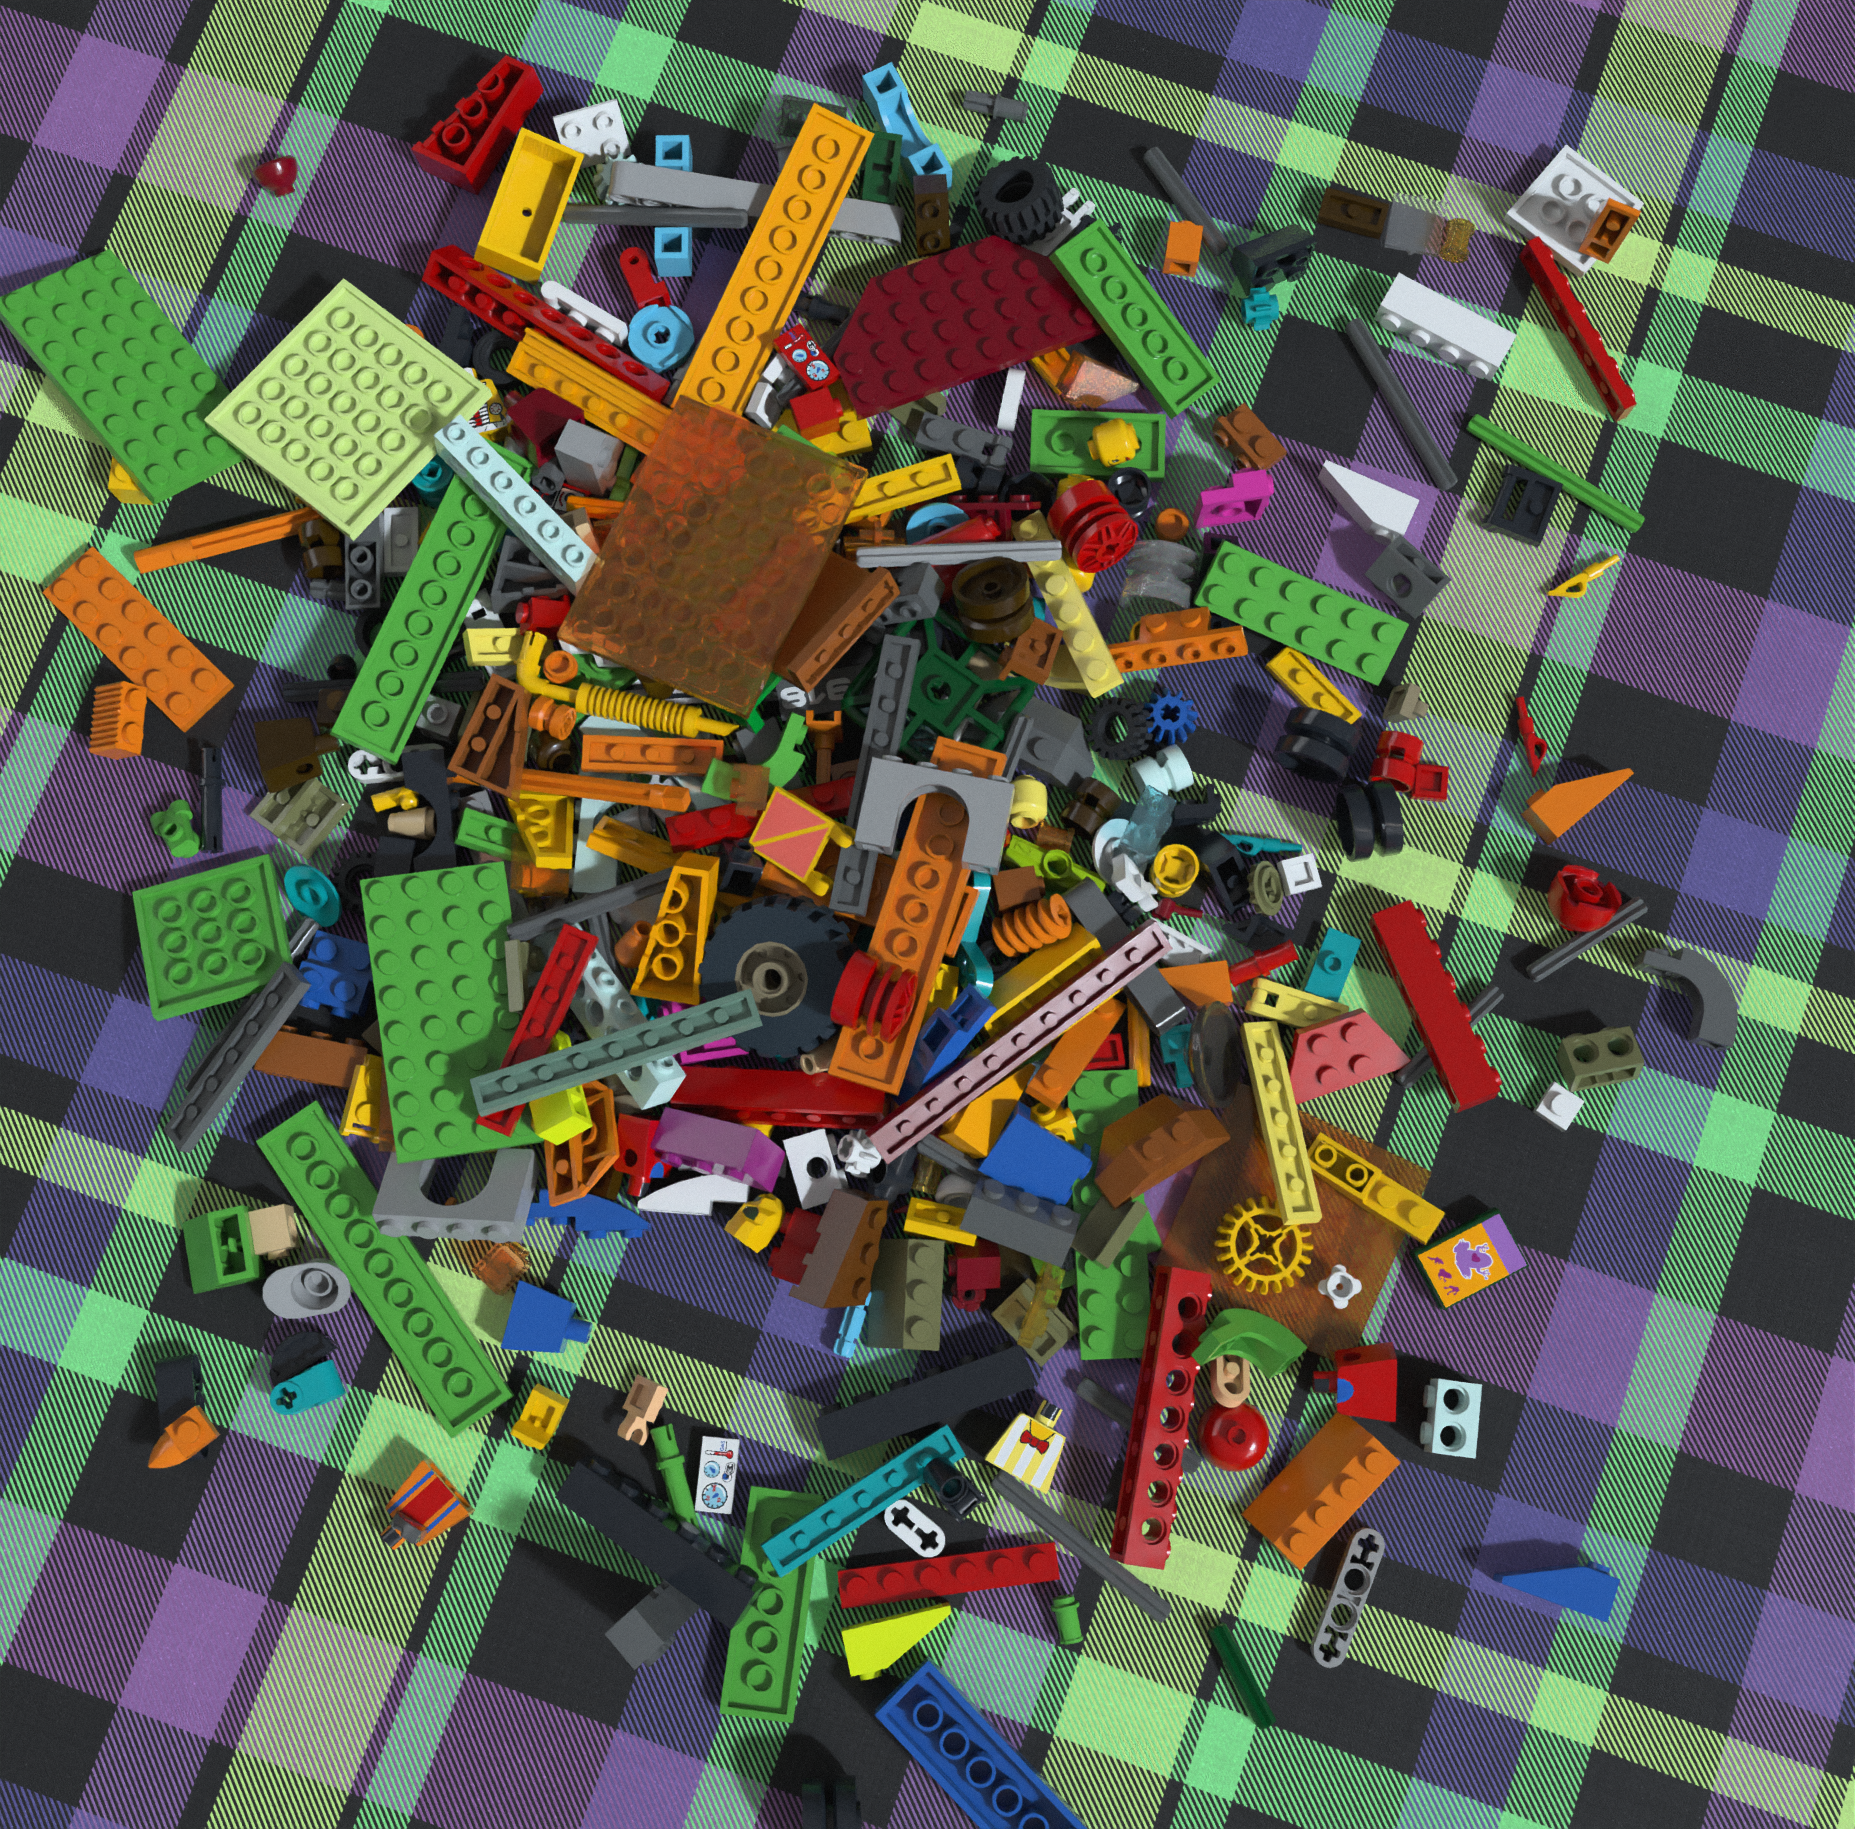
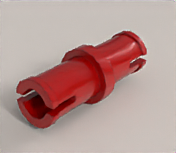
(1262, 962)

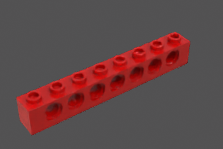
(514, 309)
(1147, 1432)

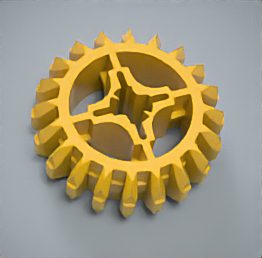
(1274, 1258)

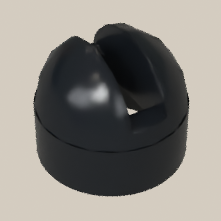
(342, 667)

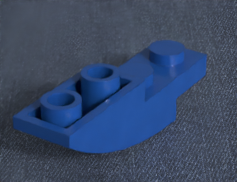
(944, 1039)
(592, 1216)

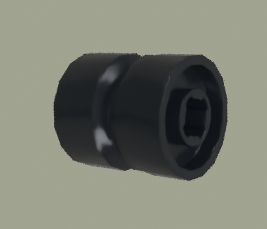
(977, 479)
(1132, 490)

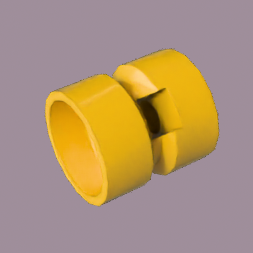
(1174, 870)

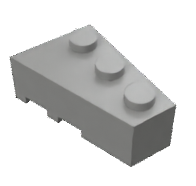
(589, 458)

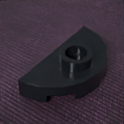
(299, 1353)

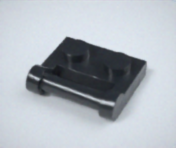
(1533, 507)

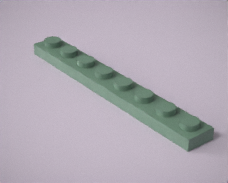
(615, 1052)

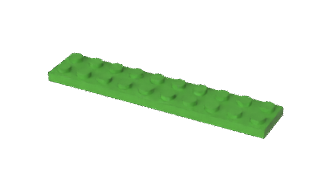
(424, 619)
(385, 1270)

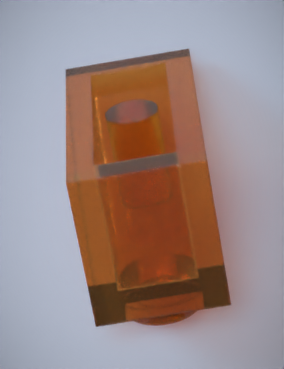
(1093, 382)

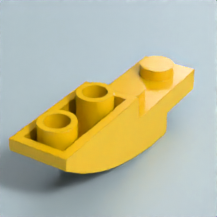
(1372, 1189)

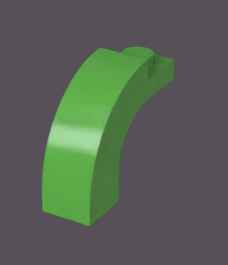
(783, 762)

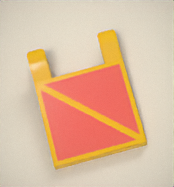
(794, 837)

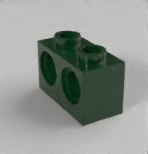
(880, 169)

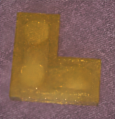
(1045, 1296)

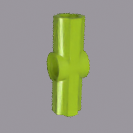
(1024, 853)

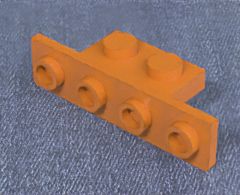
(1178, 640)

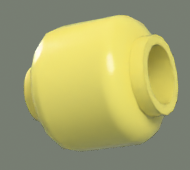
(1028, 803)

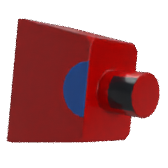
(636, 1156)
(1362, 1381)

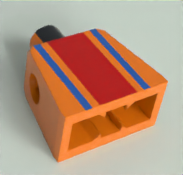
(429, 1500)

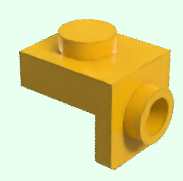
(540, 1417)

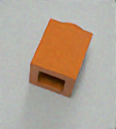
(1182, 248)

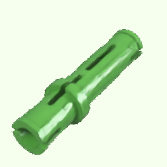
(673, 1474)

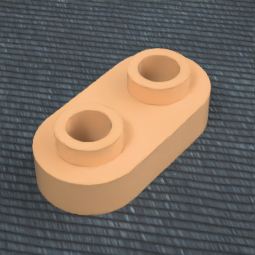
(1230, 1380)

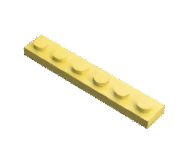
(1070, 611)
(1280, 1123)

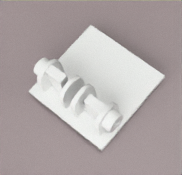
(594, 132)

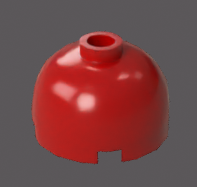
(1581, 900)
(1232, 1436)

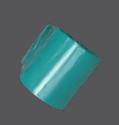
(313, 1388)

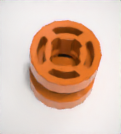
(552, 717)

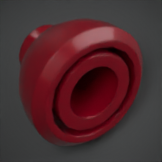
(277, 175)

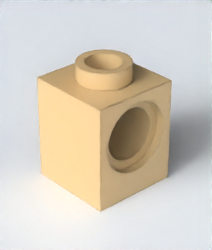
(274, 1231)

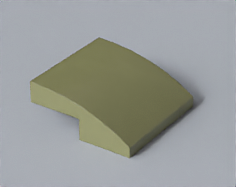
(301, 815)

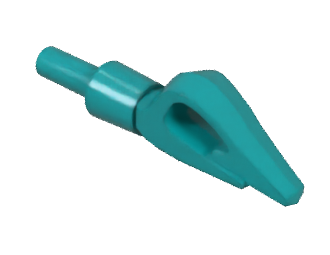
(1266, 844)

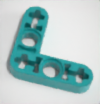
(968, 957)

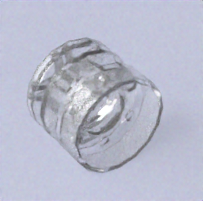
(1158, 578)

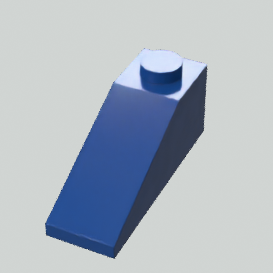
(1569, 1585)

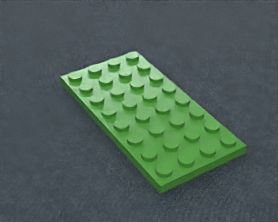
(124, 372)
(442, 1003)

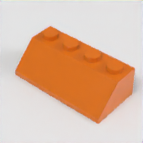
(1320, 1489)

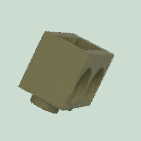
(1602, 1065)

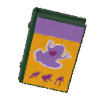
(1468, 1258)

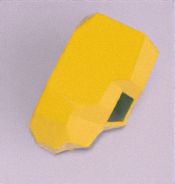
(757, 1221)

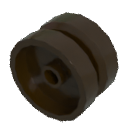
(993, 600)

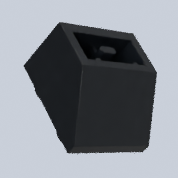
(1273, 258)

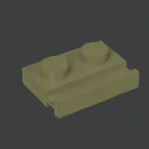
(523, 968)
(1011, 1314)

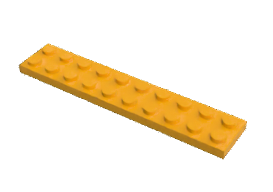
(776, 261)

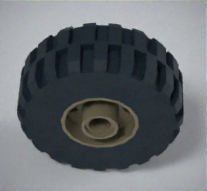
(791, 962)

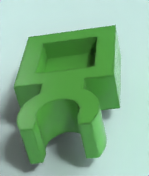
(628, 465)

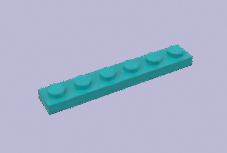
(858, 1502)

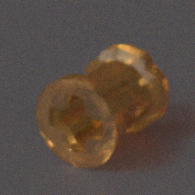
(1054, 837)

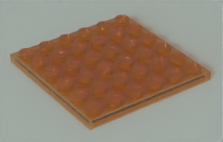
(1342, 1237)

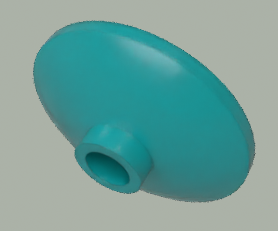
(313, 894)

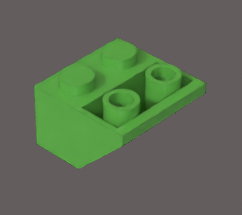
(222, 1249)

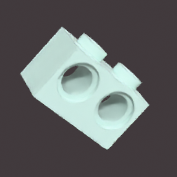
(1462, 1419)

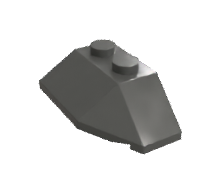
(1055, 746)

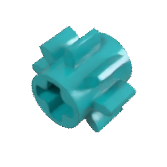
(1259, 309)

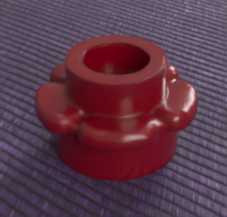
(968, 1303)

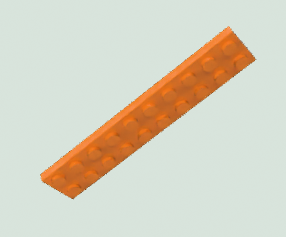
(917, 916)

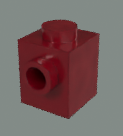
(975, 1265)

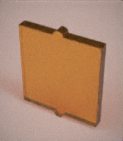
(534, 879)

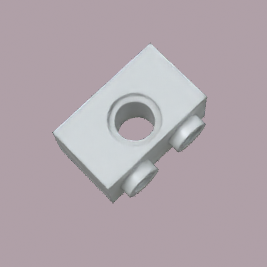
(800, 1152)

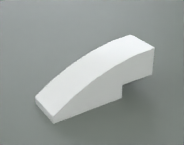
(695, 1196)

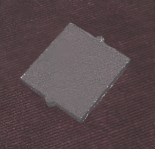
(1415, 224)

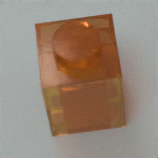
(503, 1266)

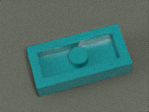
(1332, 965)

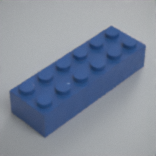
(971, 1755)

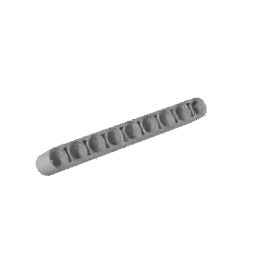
(668, 187)

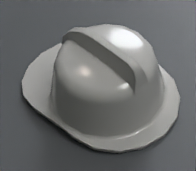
(307, 1289)

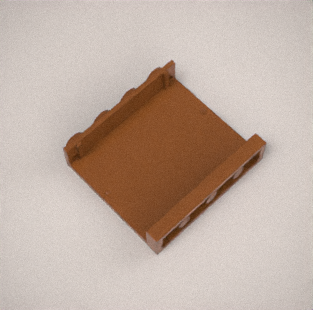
(833, 619)

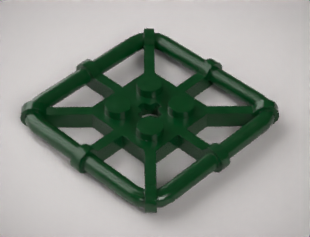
(962, 687)

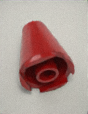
(970, 531)

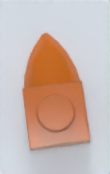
(183, 1439)

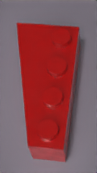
(482, 127)

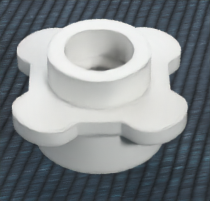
(1350, 1286)

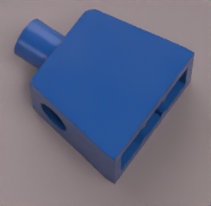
(542, 1321)

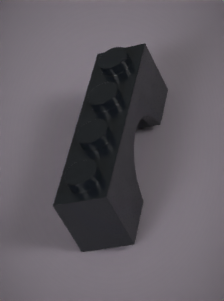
(428, 775)

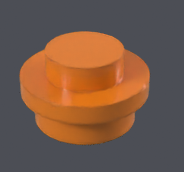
(560, 667)

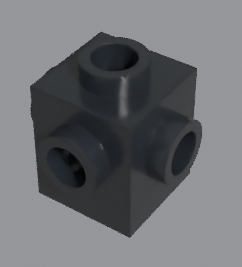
(738, 867)

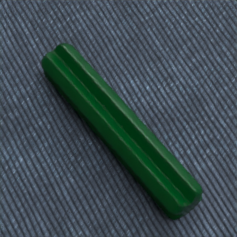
(1241, 1676)

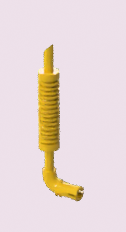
(613, 703)

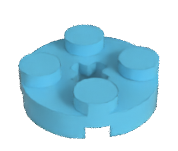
(663, 320)

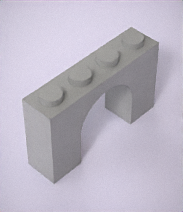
(895, 784)
(493, 1215)

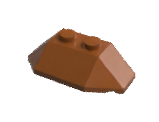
(1153, 1146)

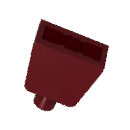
(538, 422)

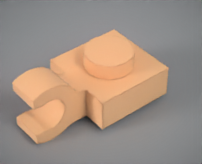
(642, 1406)

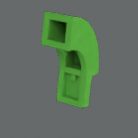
(1252, 1337)

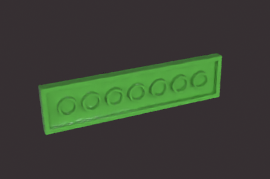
(1116, 1300)

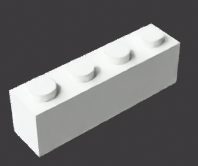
(1444, 327)

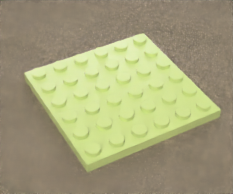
(347, 408)

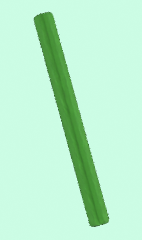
(1548, 468)

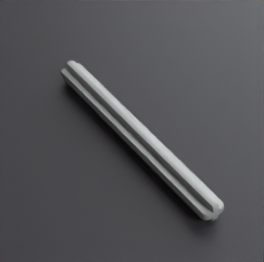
(957, 553)

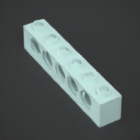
(515, 503)
(606, 1008)

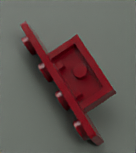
(988, 507)

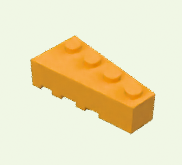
(680, 933)

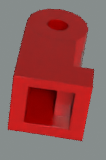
(640, 283)

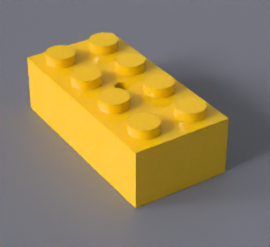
(537, 181)

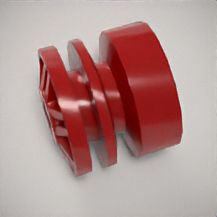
(1092, 526)
(880, 998)

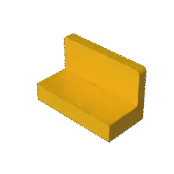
(936, 1222)

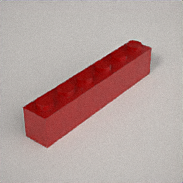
(1434, 1006)
(779, 1098)

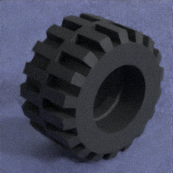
(1019, 200)

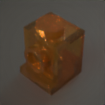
(749, 788)

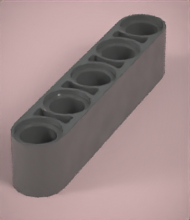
(1147, 991)

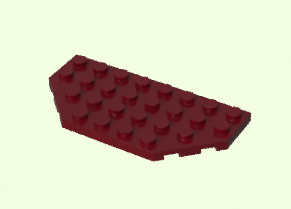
(955, 323)

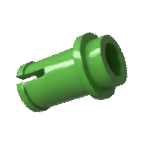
(1067, 1618)

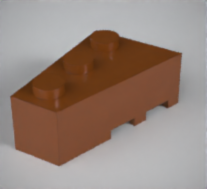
(496, 739)

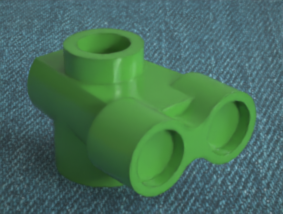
(176, 829)

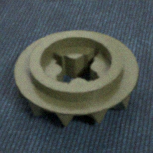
(1265, 888)

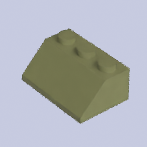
(906, 1295)

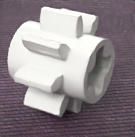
(858, 1152)

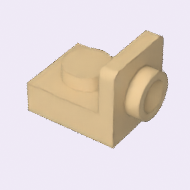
(580, 523)

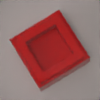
(1430, 783)

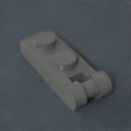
(947, 437)

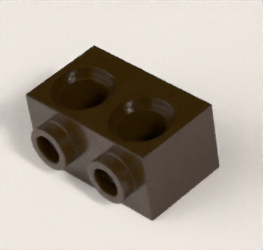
(931, 214)

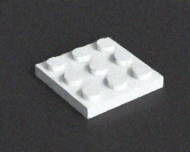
(1562, 206)

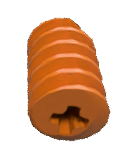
(1032, 926)

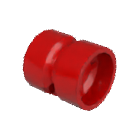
(1396, 759)

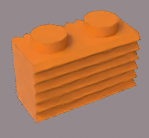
(118, 720)

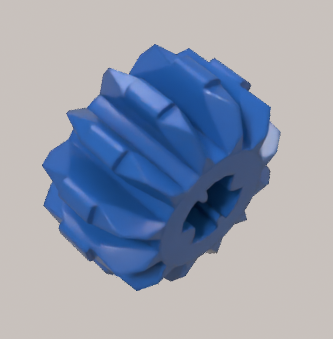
(1170, 705)

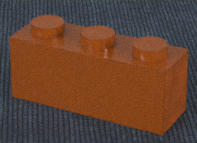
(312, 1058)

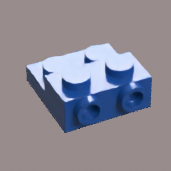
(338, 975)

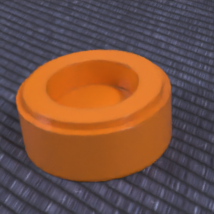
(1171, 525)

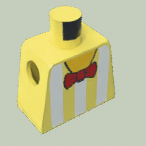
(1030, 1447)

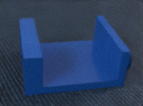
(1035, 1159)

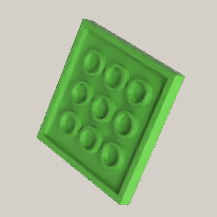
(211, 936)

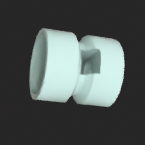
(1164, 772)

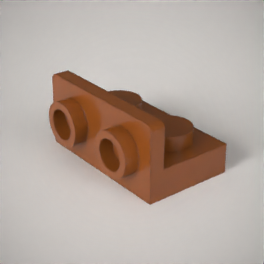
(1248, 439)
(1031, 652)

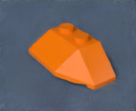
(585, 1158)

